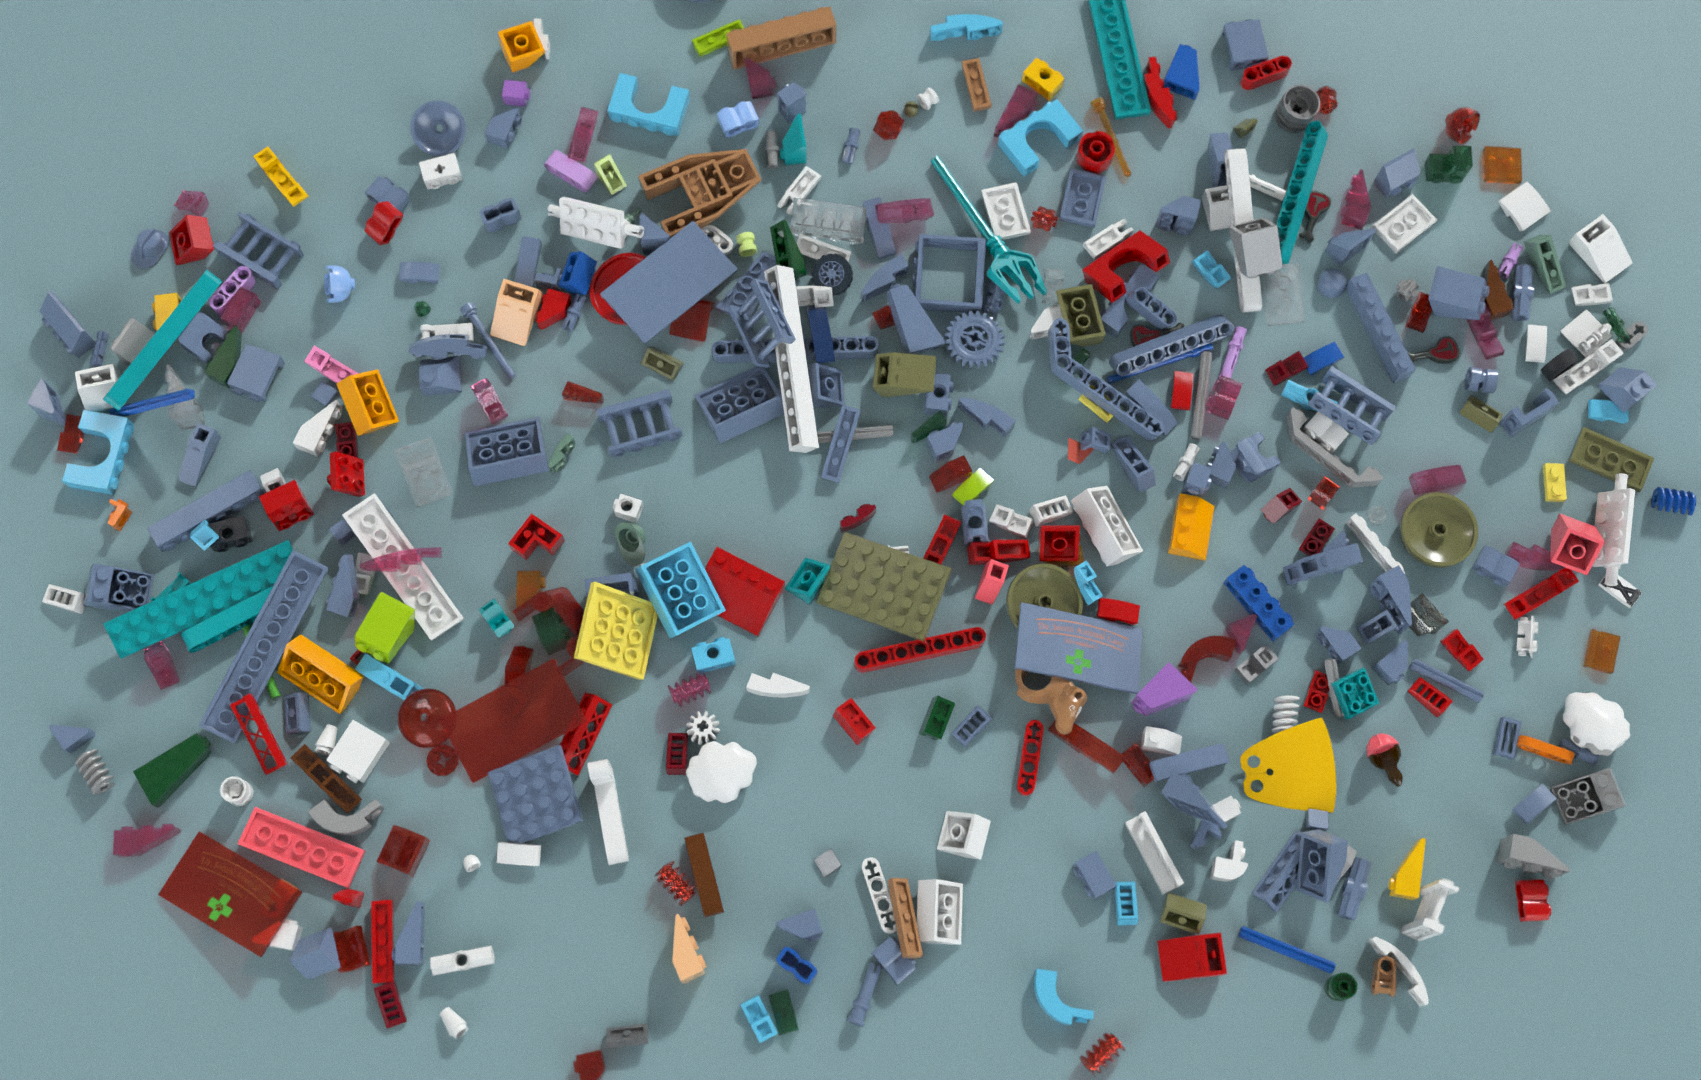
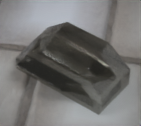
(1426, 617)

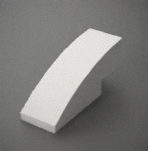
(776, 687)

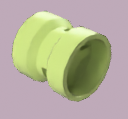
(746, 244)

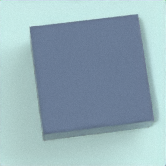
(324, 394)

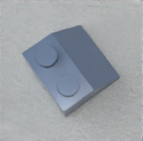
(1398, 174)
(826, 386)
(1627, 387)

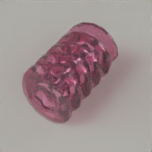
(689, 689)

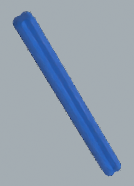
(154, 403)

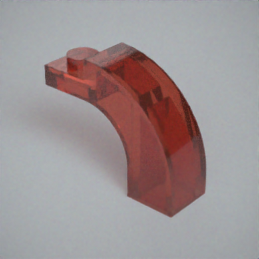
(1208, 647)

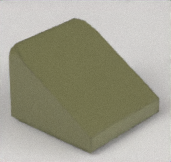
(1245, 127)

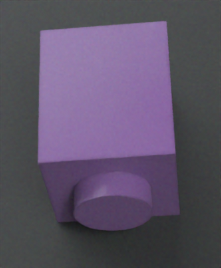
(515, 93)

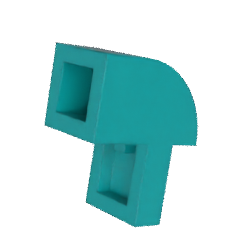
(496, 618)

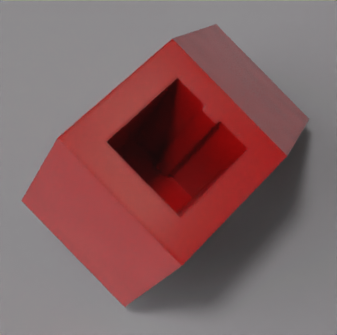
(553, 308)

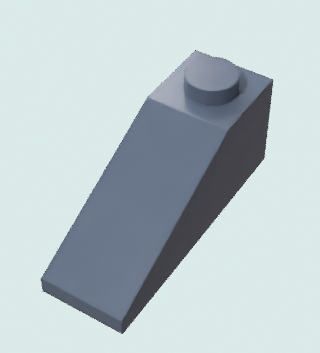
(1134, 464)
(410, 943)

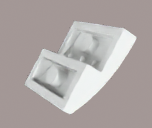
(1524, 206)

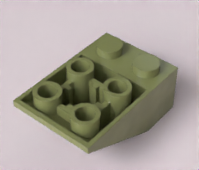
(903, 374)

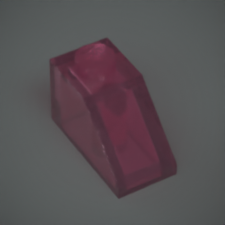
(759, 80)

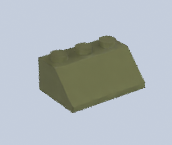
(1082, 313)

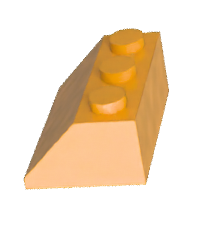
(367, 402)
(1191, 527)

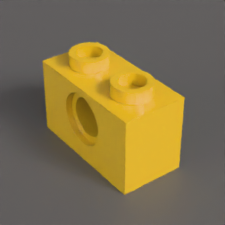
(1045, 87)

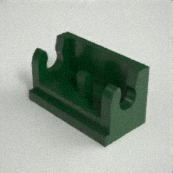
(937, 718)

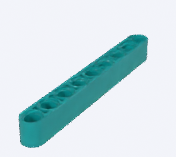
(1300, 187)
(162, 340)

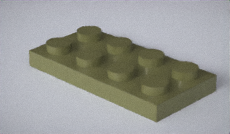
(1610, 458)

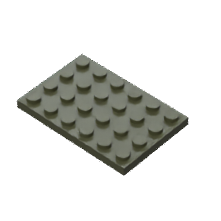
(884, 586)

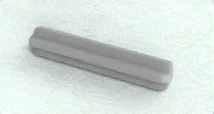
(1333, 675)

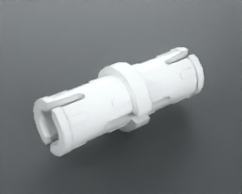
(1186, 462)

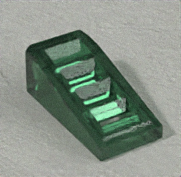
(936, 422)

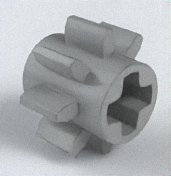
(1407, 290)

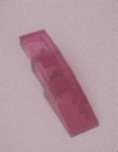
(1486, 335)
(393, 561)

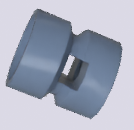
(1483, 380)

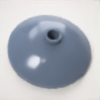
(427, 136)

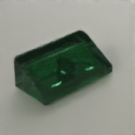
(783, 1012)

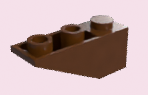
(1497, 300)

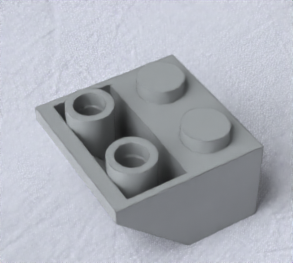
(131, 341)

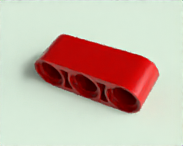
(1273, 69)

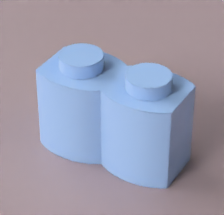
(737, 118)

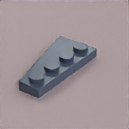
(742, 290)

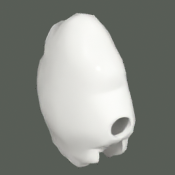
(1595, 723)
(721, 771)

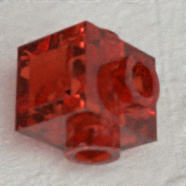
(888, 125)

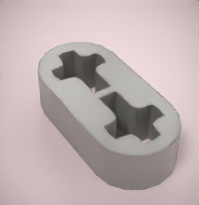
(1633, 338)

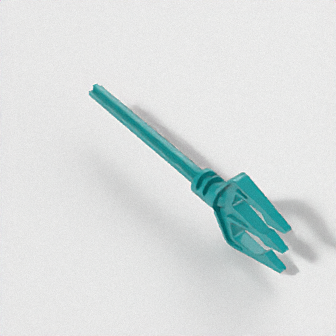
(1004, 258)

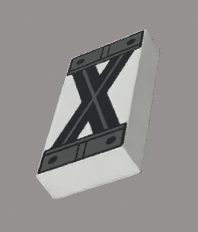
(1623, 592)

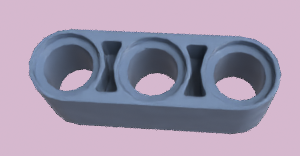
(1160, 310)

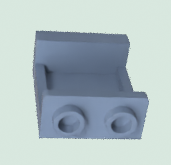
(1245, 43)
(254, 372)
(1516, 421)
(621, 582)

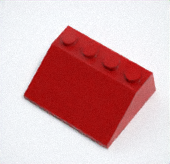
(744, 590)

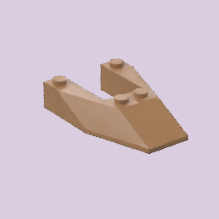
(710, 181)

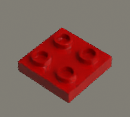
(346, 474)

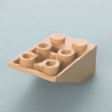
(515, 312)
(685, 958)

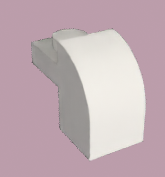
(1231, 868)

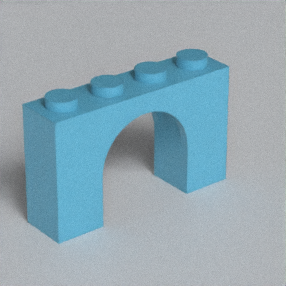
(1050, 117)
(666, 120)
(104, 476)

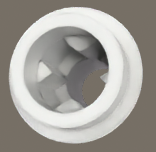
(327, 740)
(454, 1023)

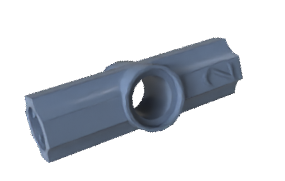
(1522, 292)
(1354, 888)

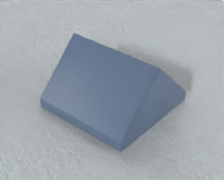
(653, 235)
(47, 403)
(316, 954)

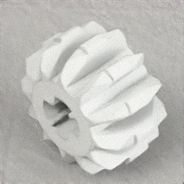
(698, 722)

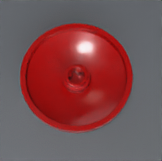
(605, 276)

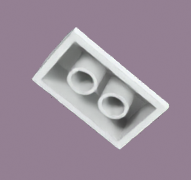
(939, 911)

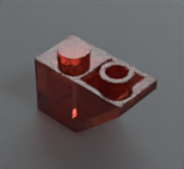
(518, 663)
(590, 1065)

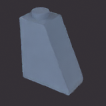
(1216, 148)

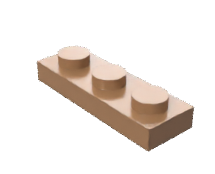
(976, 84)

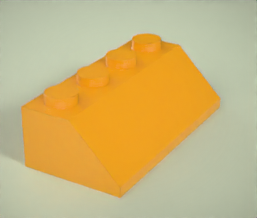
(319, 673)

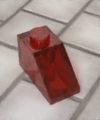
(951, 474)

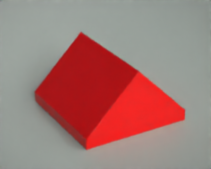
(1059, 543)

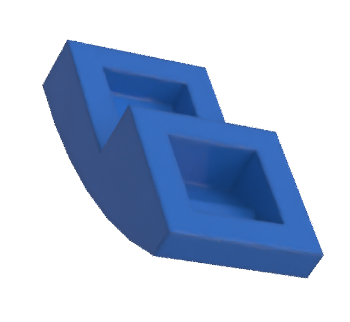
(1323, 357)

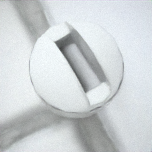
(471, 863)

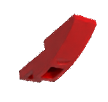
(1158, 96)

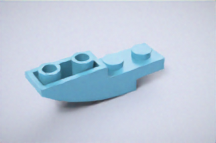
(970, 24)
(386, 677)

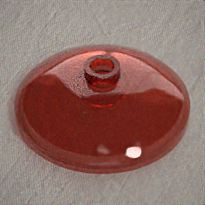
(430, 731)

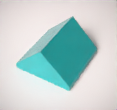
(808, 579)

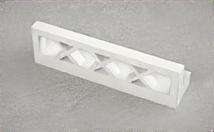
(1154, 853)

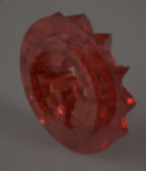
(435, 756)

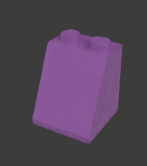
(1163, 691)

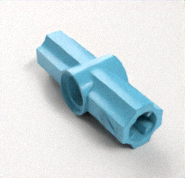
(1299, 394)

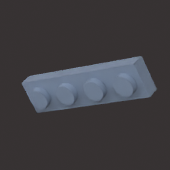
(840, 443)

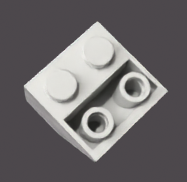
(1217, 207)
(95, 384)

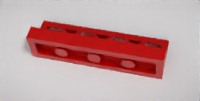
(265, 730)
(572, 738)

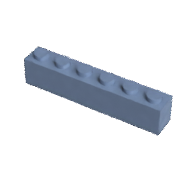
(1380, 328)
(211, 507)

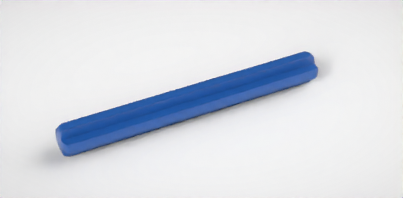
(1286, 949)

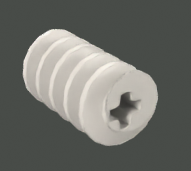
(1284, 712)

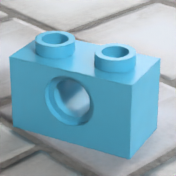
(724, 659)

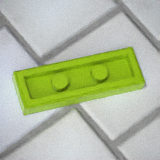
(715, 39)

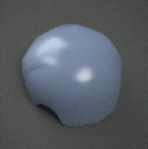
(1332, 283)

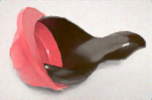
(1385, 755)

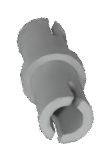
(772, 150)

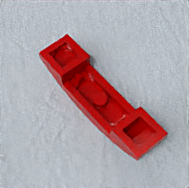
(1541, 593)

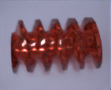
(676, 883)
(1101, 1053)

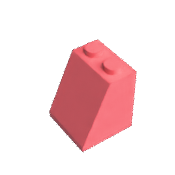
(1574, 544)

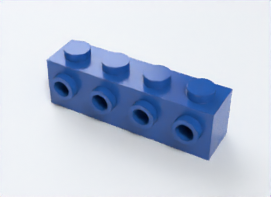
(1257, 601)

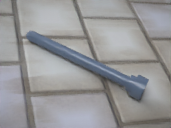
(469, 311)

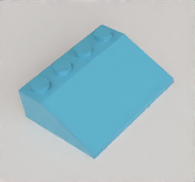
(680, 590)

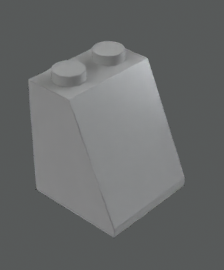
(1257, 247)

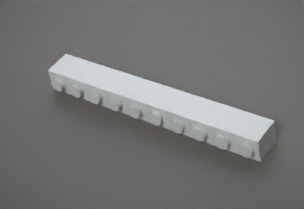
(793, 366)

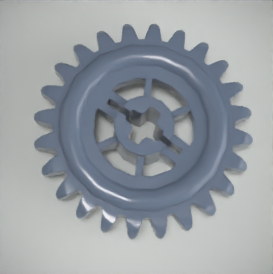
(971, 354)

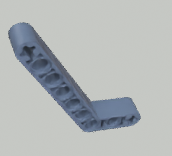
(1101, 387)

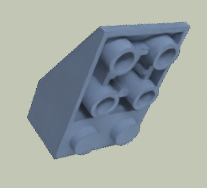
(117, 588)
(1394, 594)

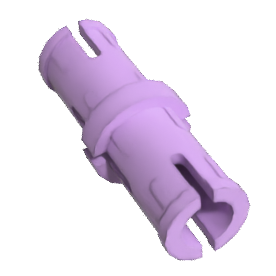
(1510, 260)

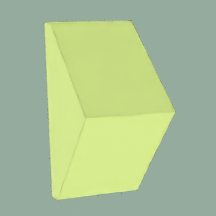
(609, 174)

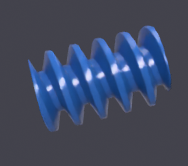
(1675, 499)

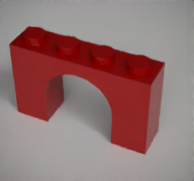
(1134, 249)

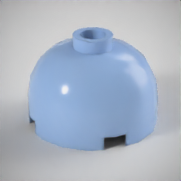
(338, 283)

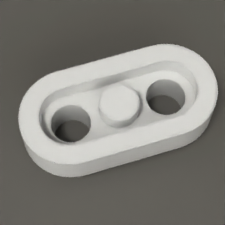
(719, 239)

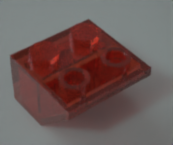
(403, 850)

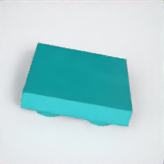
(1355, 693)

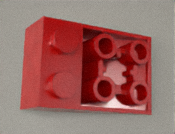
(1192, 957)

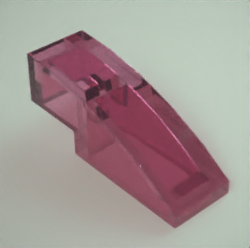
(583, 134)
(905, 211)
(1437, 479)
(1532, 558)

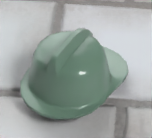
(631, 542)

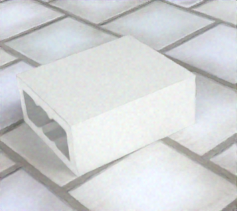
(357, 752)

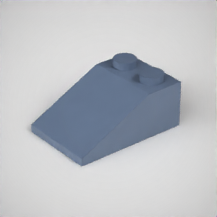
(1190, 800)
(1320, 863)

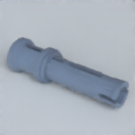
(862, 1004)

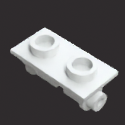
(1527, 644)

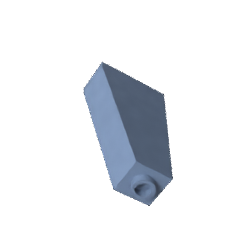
(912, 322)

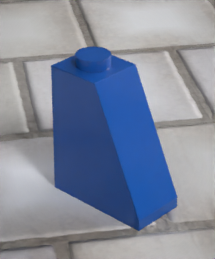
(1183, 73)

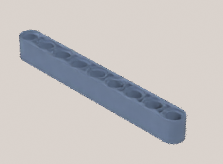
(840, 343)

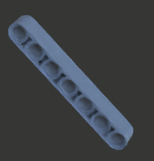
(1171, 345)

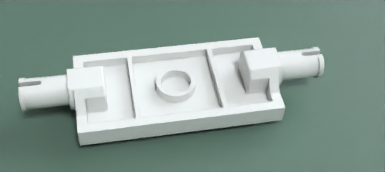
(593, 222)
(1614, 524)

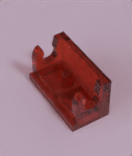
(1138, 764)

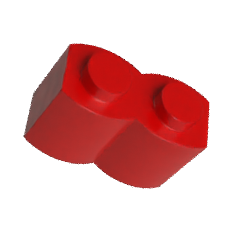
(383, 222)
(1532, 900)

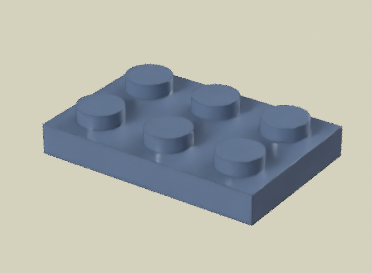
(1082, 198)

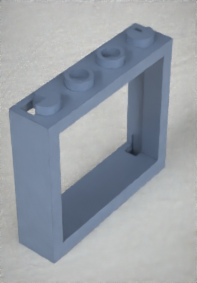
(950, 242)

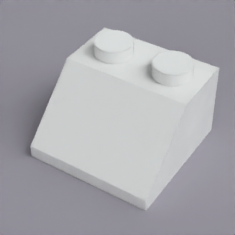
(963, 834)

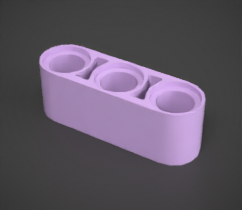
(570, 171)
(234, 281)

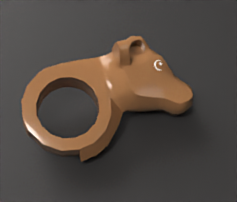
(1060, 694)

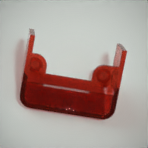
(567, 608)

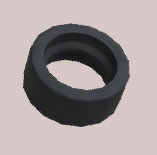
(1559, 364)

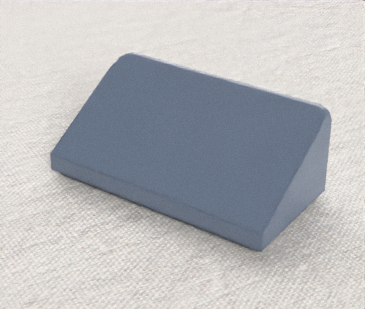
(297, 713)

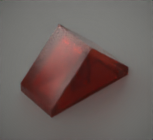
(1323, 493)

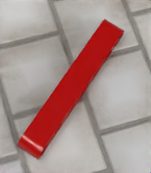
(913, 656)

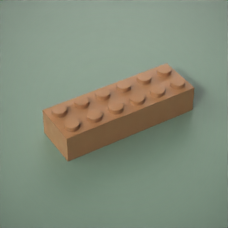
(782, 37)

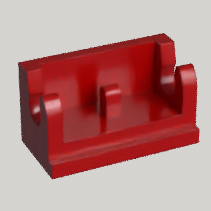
(853, 721)

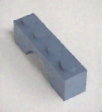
(1115, 317)

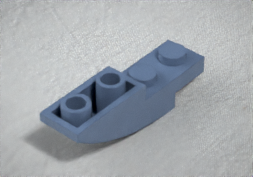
(440, 345)
(1323, 563)

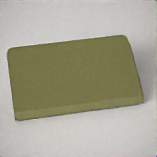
(662, 363)
(1481, 413)

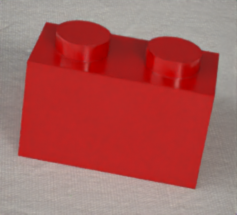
(191, 239)

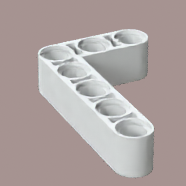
(603, 779)

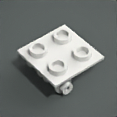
(1587, 333)

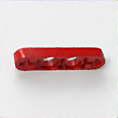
(1028, 757)

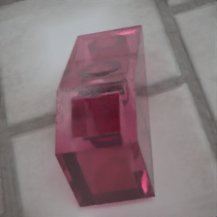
(1358, 205)
(135, 842)

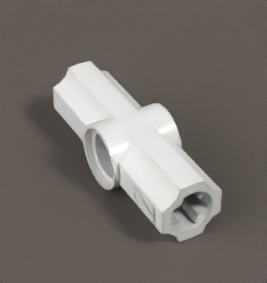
(449, 962)

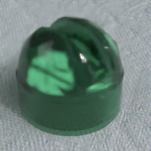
(422, 308)

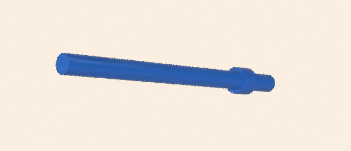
(1193, 353)

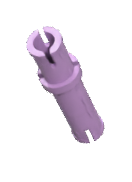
(1235, 347)

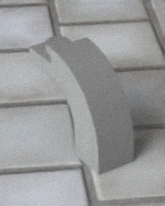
(345, 825)

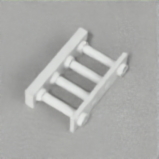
(1426, 919)

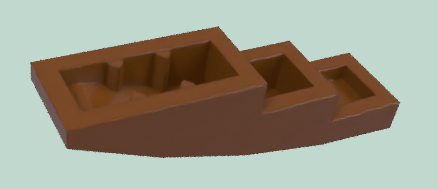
(325, 778)
(704, 875)

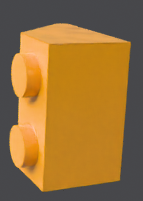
(520, 46)

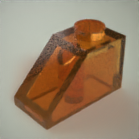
(528, 585)

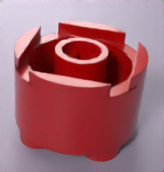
(1095, 152)

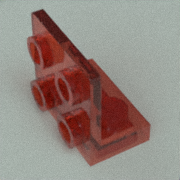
(693, 322)

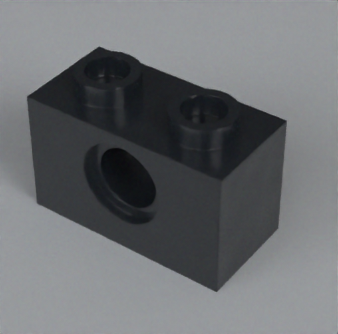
(240, 537)

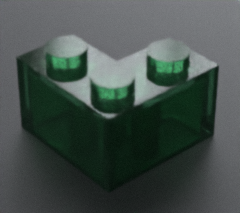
(1449, 167)
(551, 632)

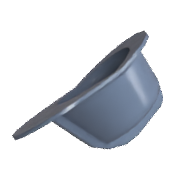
(149, 248)

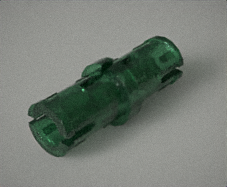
(1617, 324)

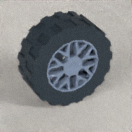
(832, 272)

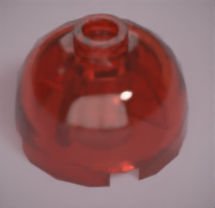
(1461, 123)

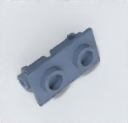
(993, 303)

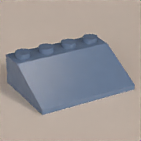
(740, 403)
(506, 451)

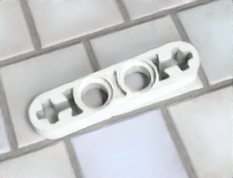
(880, 895)

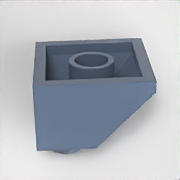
(1348, 244)
(440, 376)

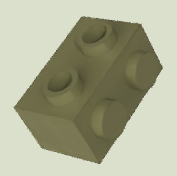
(1183, 913)

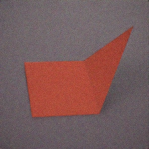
(1075, 453)

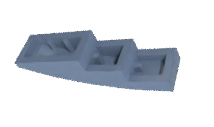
(1189, 762)

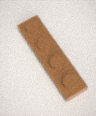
(905, 918)

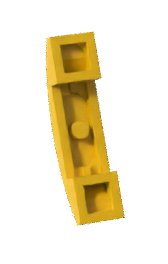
(280, 176)

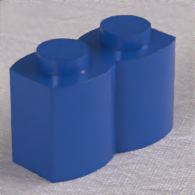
(791, 962)

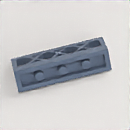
(1281, 869)

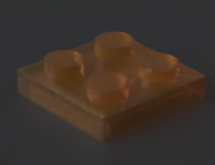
(1502, 165)

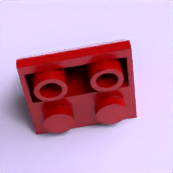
(286, 505)

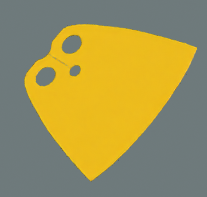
(1300, 765)

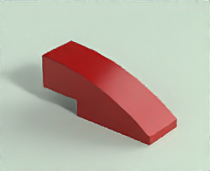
(998, 550)

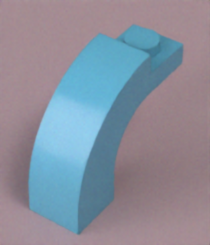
(1051, 1004)

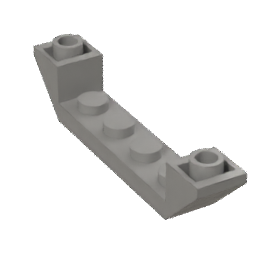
(1332, 463)

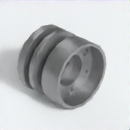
(1297, 108)

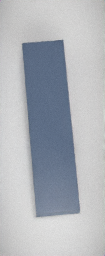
(528, 261)

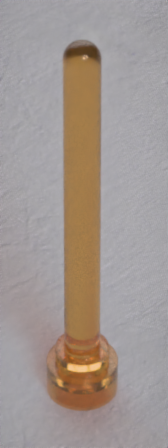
(1098, 105)

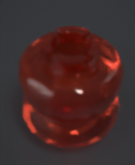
(1327, 99)
(1044, 218)

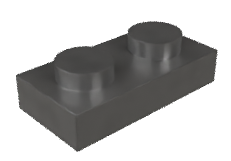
(627, 1036)

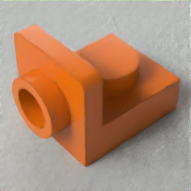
(120, 516)

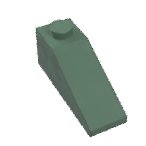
(1545, 262)

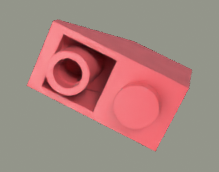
(991, 581)

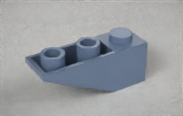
(198, 453)
(345, 589)

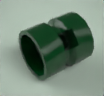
(1341, 986)

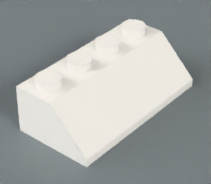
(1106, 525)

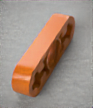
(1545, 749)

